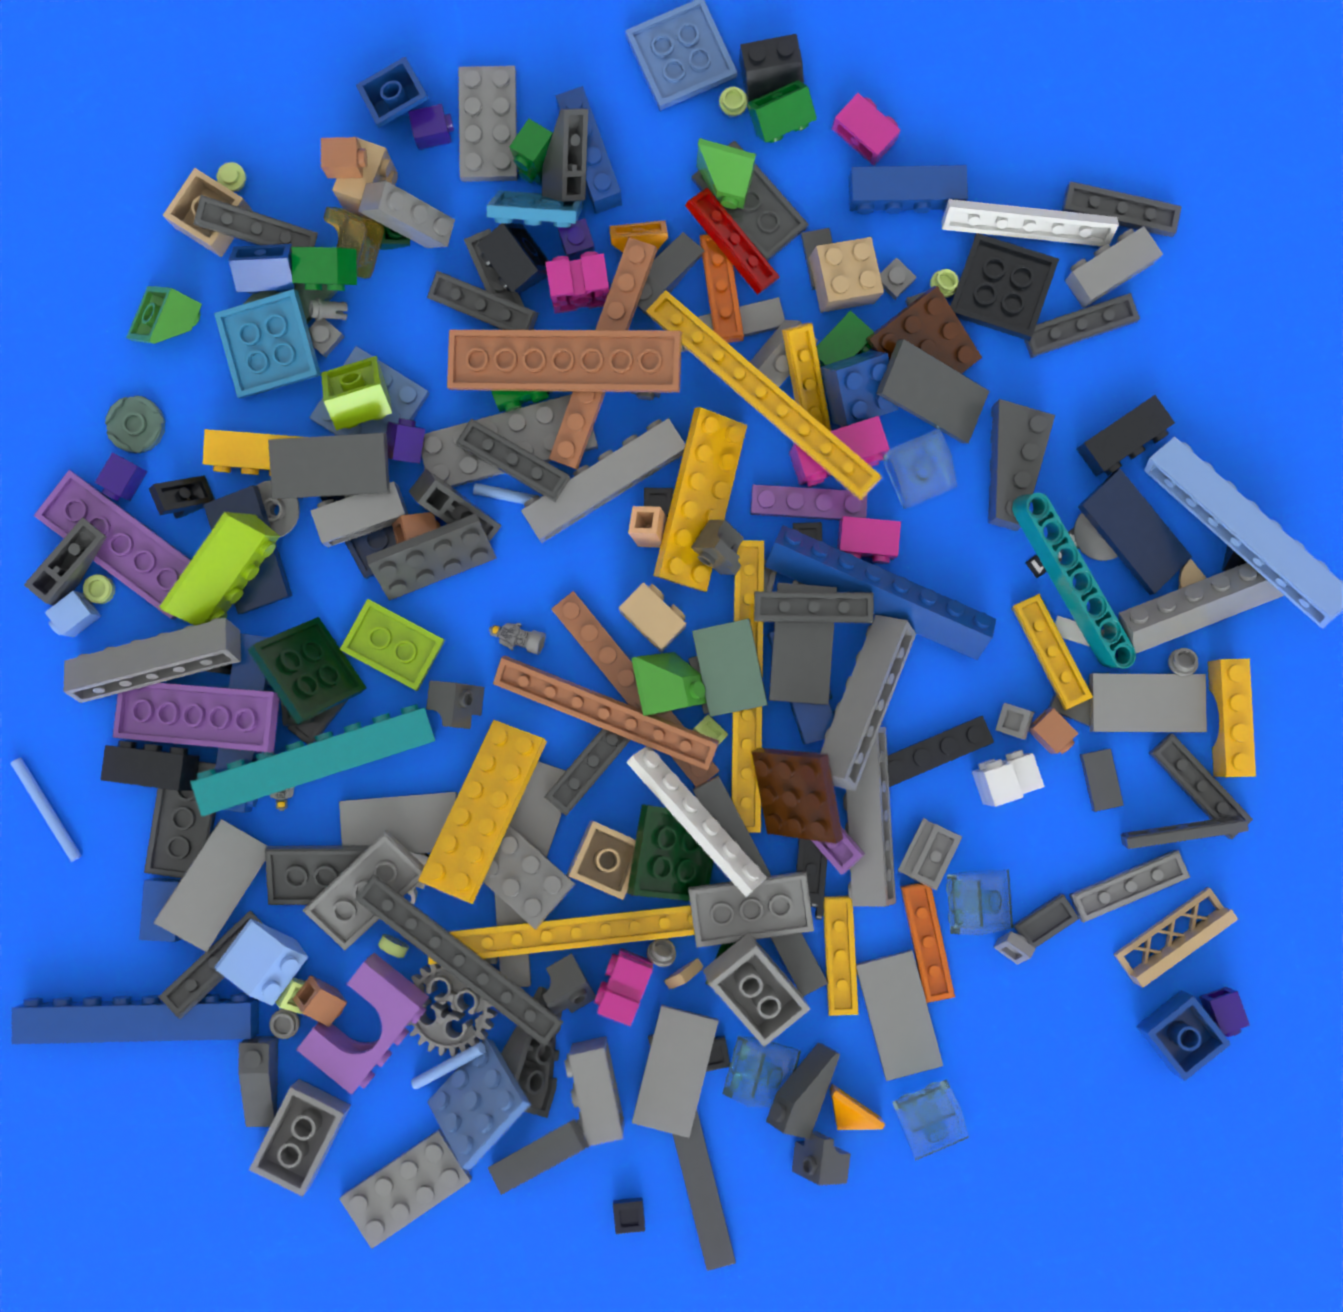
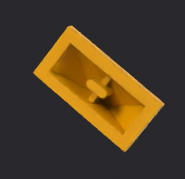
(648, 232)
(852, 1114)

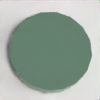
(135, 424)

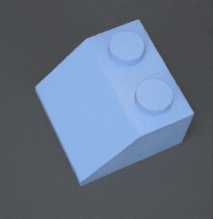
(262, 961)

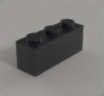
(1126, 437)
(149, 766)

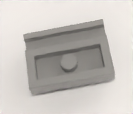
(930, 854)

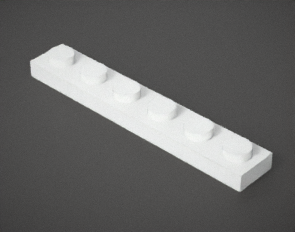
(1029, 223)
(697, 820)

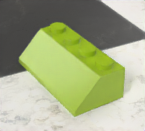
(221, 569)

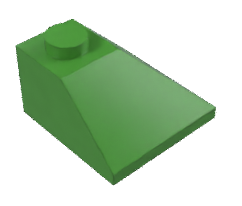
(726, 172)
(163, 315)
(667, 683)

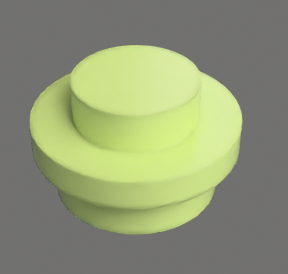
(733, 101)
(231, 176)
(946, 281)

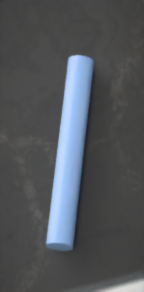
(502, 494)
(448, 1065)

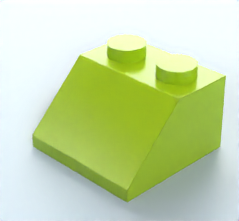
(356, 393)

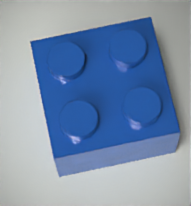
(853, 388)
(1183, 1035)

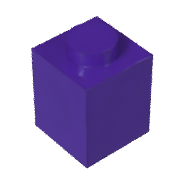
(431, 126)
(576, 239)
(404, 440)
(120, 478)
(1225, 1010)

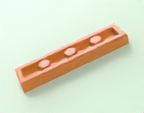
(721, 292)
(927, 942)

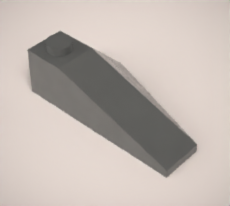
(533, 1065)

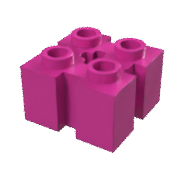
(577, 282)
(623, 991)

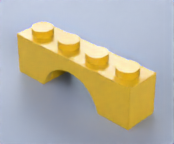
(1234, 748)

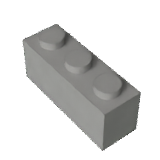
(406, 214)
(1112, 266)
(772, 356)
(357, 515)

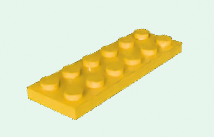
(699, 495)
(482, 811)

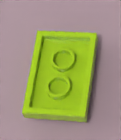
(392, 645)

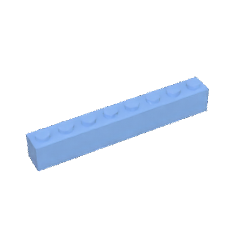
(1248, 531)

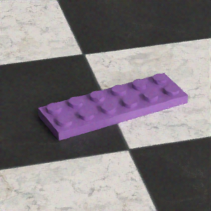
(130, 550)
(198, 716)

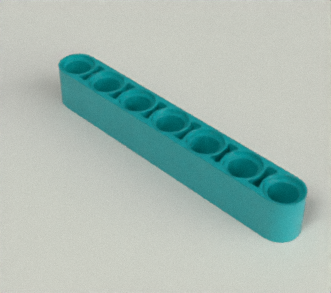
(1062, 576)

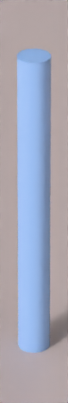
(46, 809)

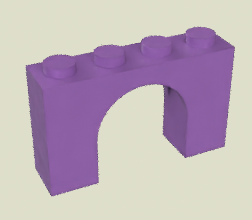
(397, 1004)

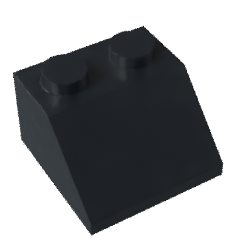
(770, 65)
(514, 257)

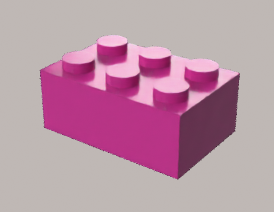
(863, 438)

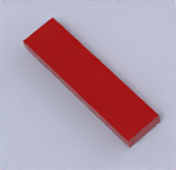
(732, 240)

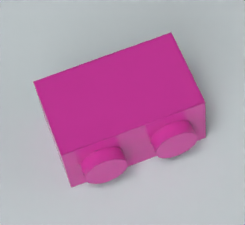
(866, 128)
(869, 538)

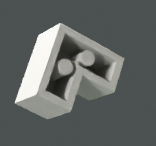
(1007, 779)

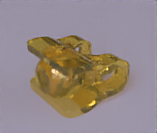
(358, 234)

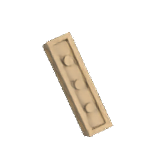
(1180, 947)

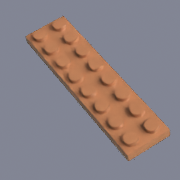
(565, 360)

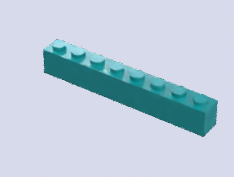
(313, 761)

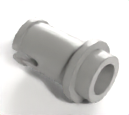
(326, 309)

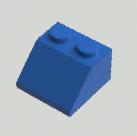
(392, 92)

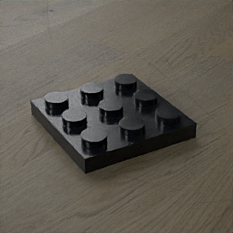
(1003, 286)

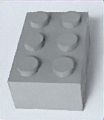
(756, 989)
(595, 1091)
(300, 1137)

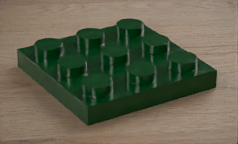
(307, 669)
(666, 857)

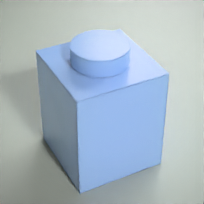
(72, 614)

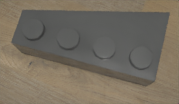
(1017, 453)

